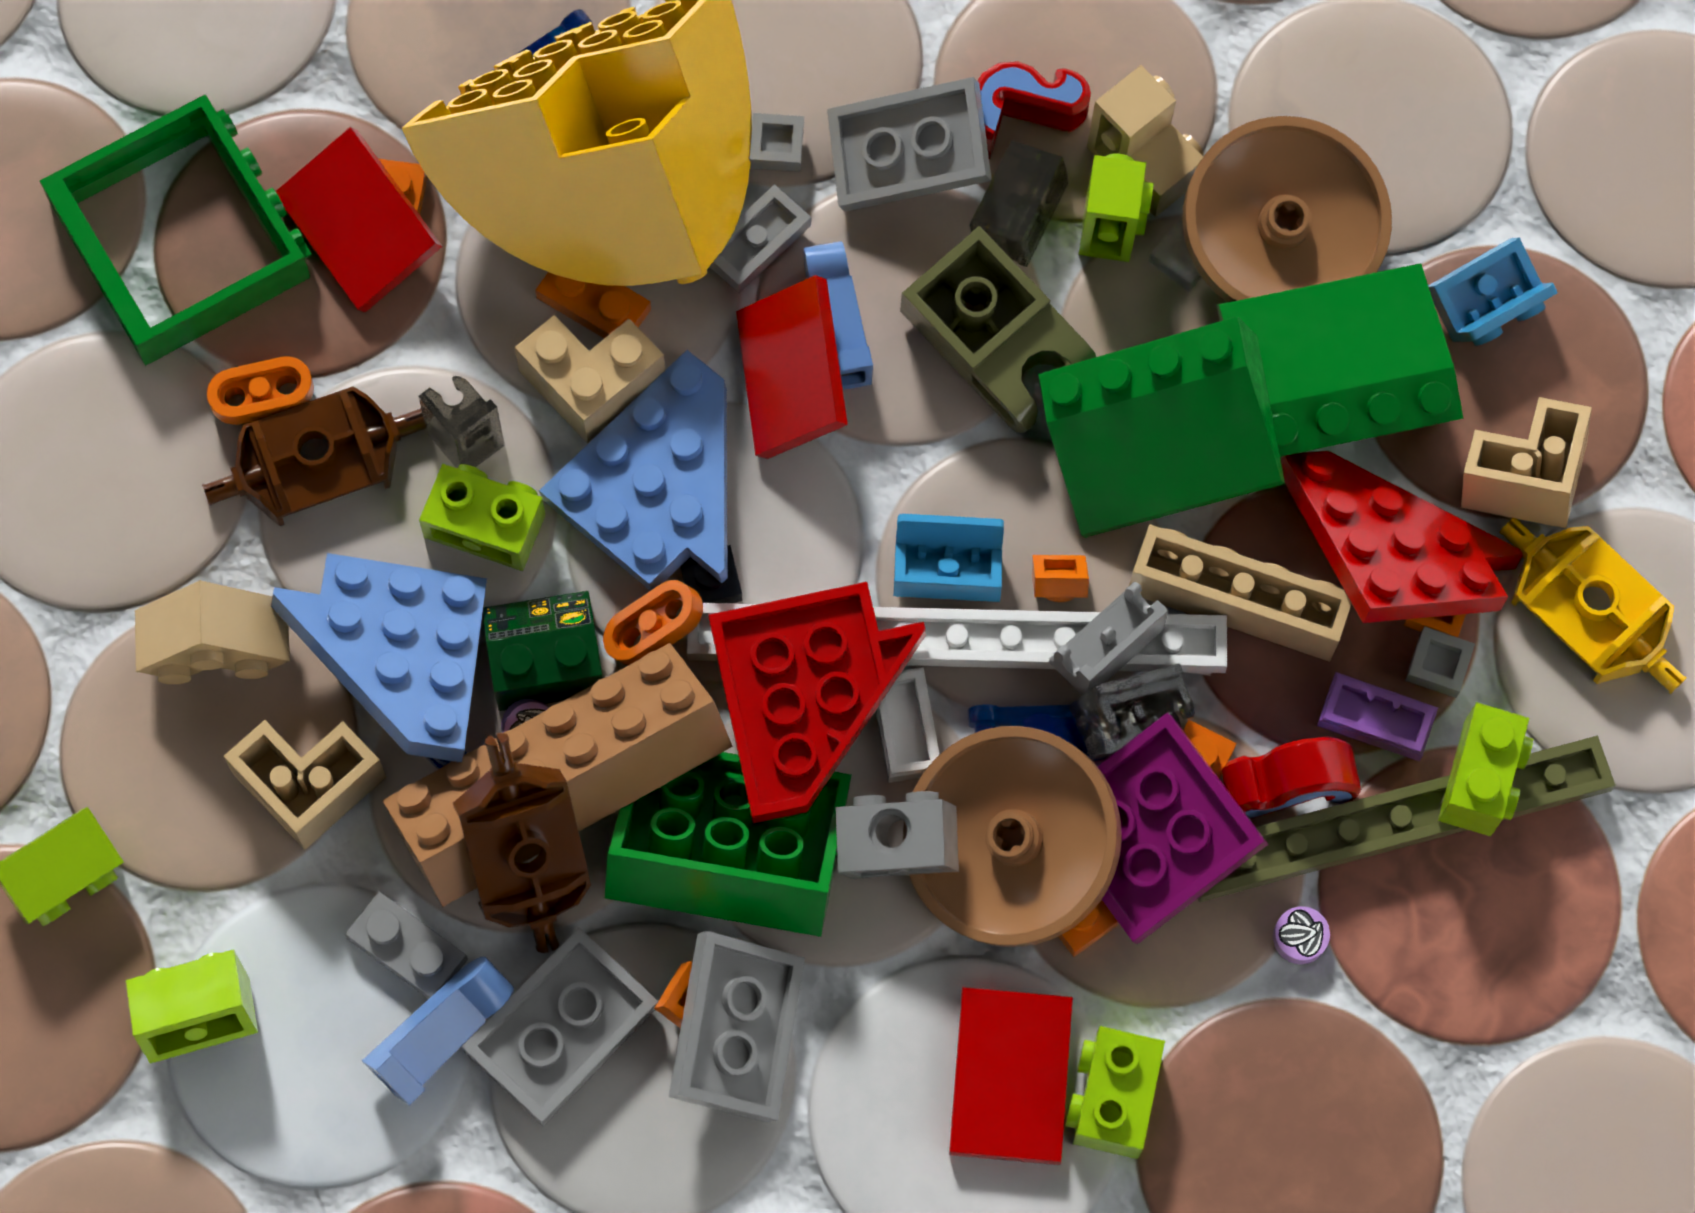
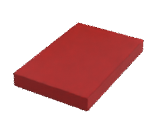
(358, 219)
(791, 367)
(1011, 1076)

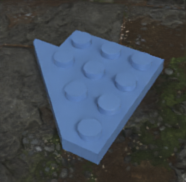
(655, 478)
(397, 644)

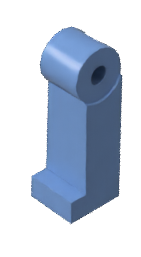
(853, 353)
(438, 1029)

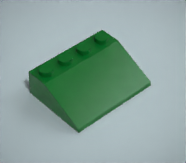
(1352, 358)
(1163, 426)
(703, 856)

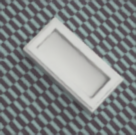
(907, 727)

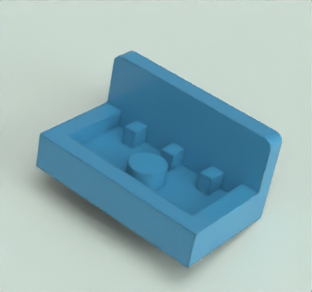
(1490, 293)
(948, 557)

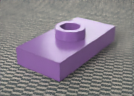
(1377, 716)

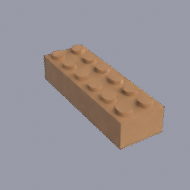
(606, 740)

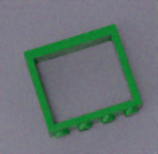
(140, 150)

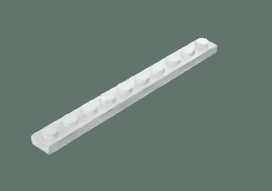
(1019, 638)

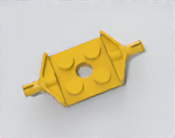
(1611, 640)

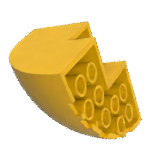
(606, 149)

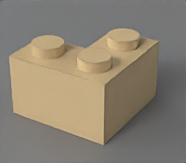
(1137, 122)
(585, 384)
(1530, 476)
(209, 630)
(308, 791)

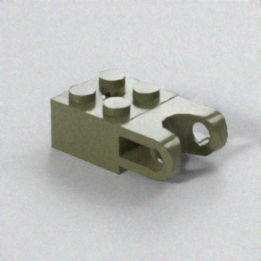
(1001, 341)

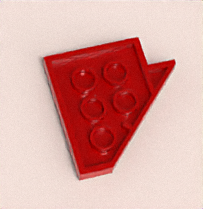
(1393, 547)
(803, 687)

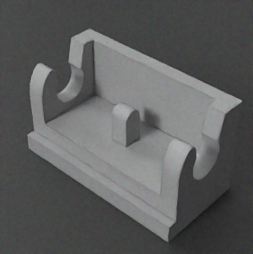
(1110, 640)

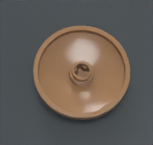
(1285, 209)
(1031, 836)

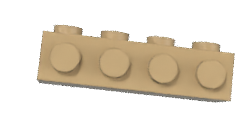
(1253, 594)

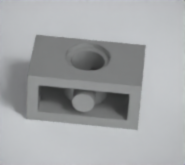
(929, 842)

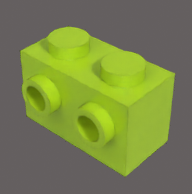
(1115, 207)
(483, 515)
(1484, 770)
(57, 866)
(191, 1006)
(1117, 1092)

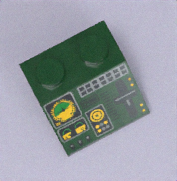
(542, 648)

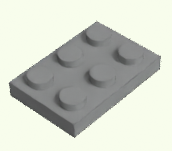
(909, 144)
(560, 1026)
(737, 1027)

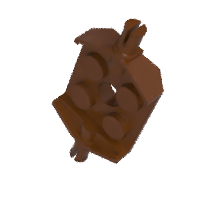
(284, 482)
(511, 809)

